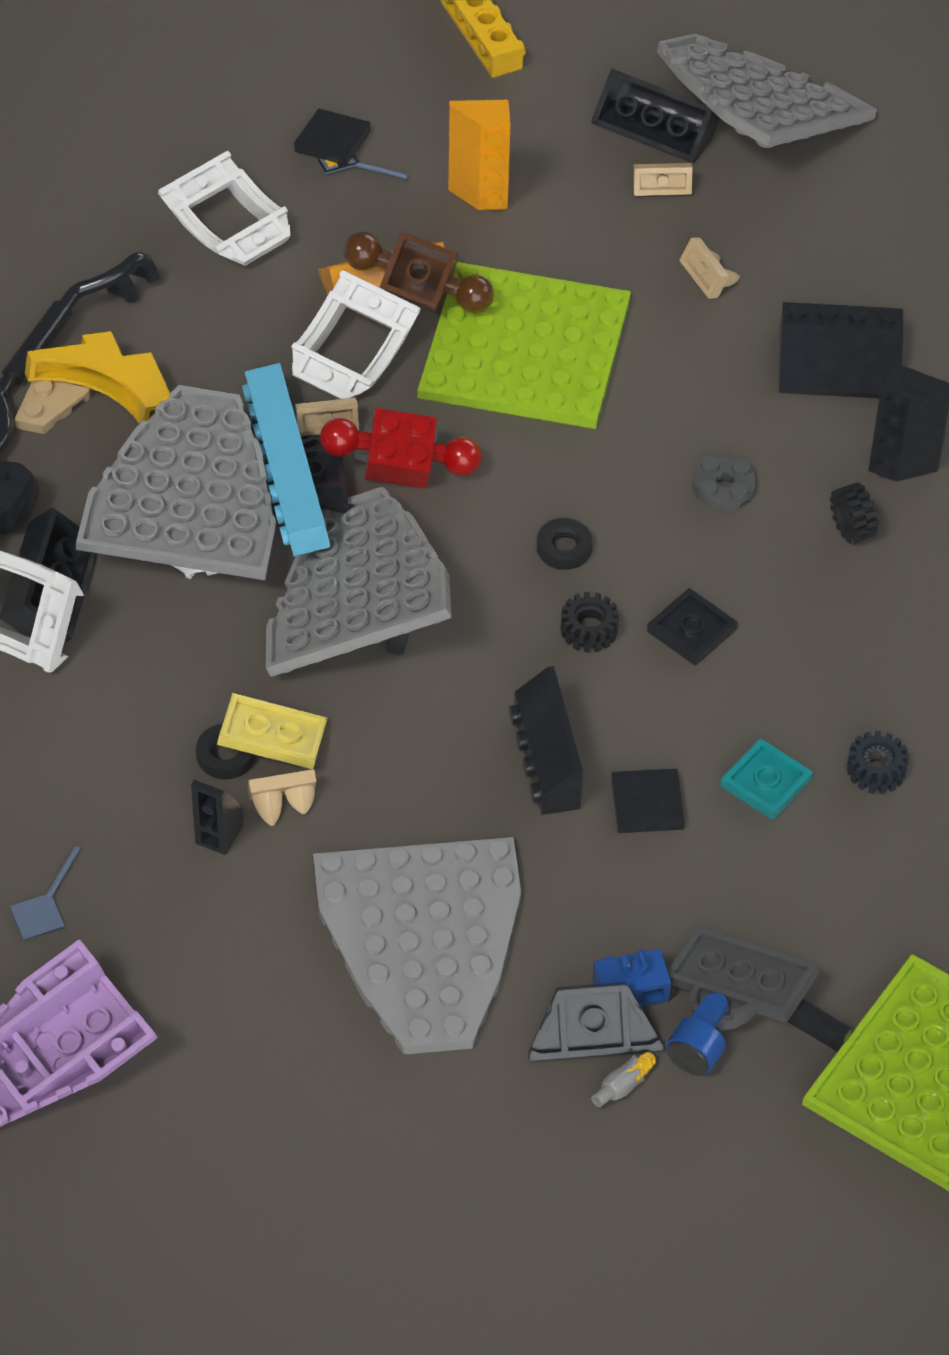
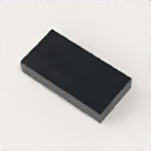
(820, 1025)

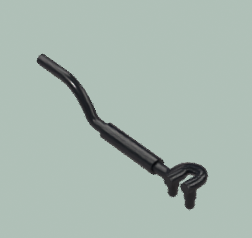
(115, 281)

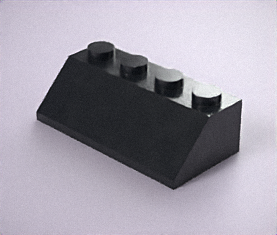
(655, 116)
(909, 425)
(51, 543)
(547, 743)

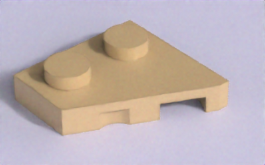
(47, 404)

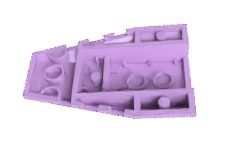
(64, 1033)

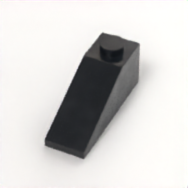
(216, 817)

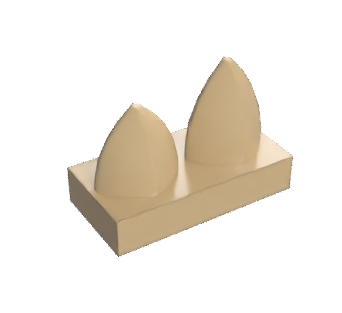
(662, 179)
(705, 268)
(313, 415)
(268, 793)

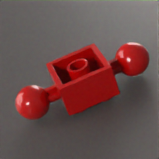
(400, 447)

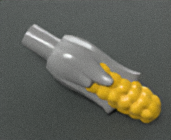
(624, 1079)

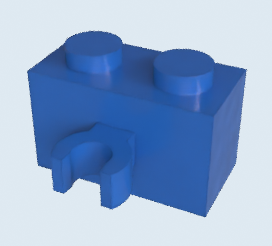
(643, 973)

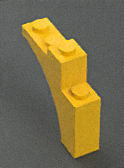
(99, 365)

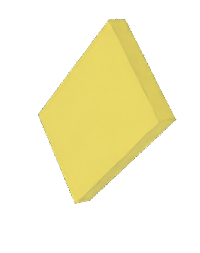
(272, 731)

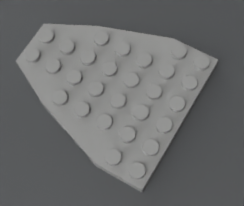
(758, 94)
(186, 490)
(362, 589)
(423, 933)

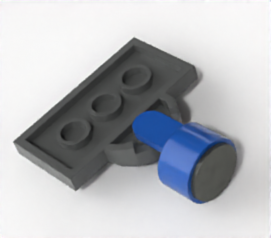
(727, 987)

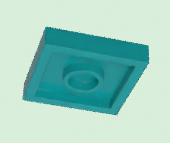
(766, 779)

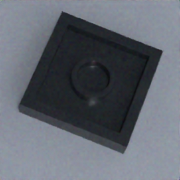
(332, 136)
(692, 626)
(647, 800)

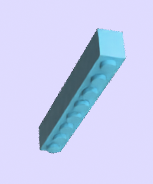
(286, 459)

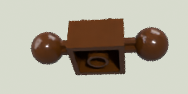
(419, 272)

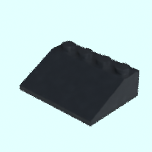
(838, 349)

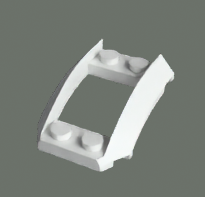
(212, 178)
(369, 302)
(52, 615)

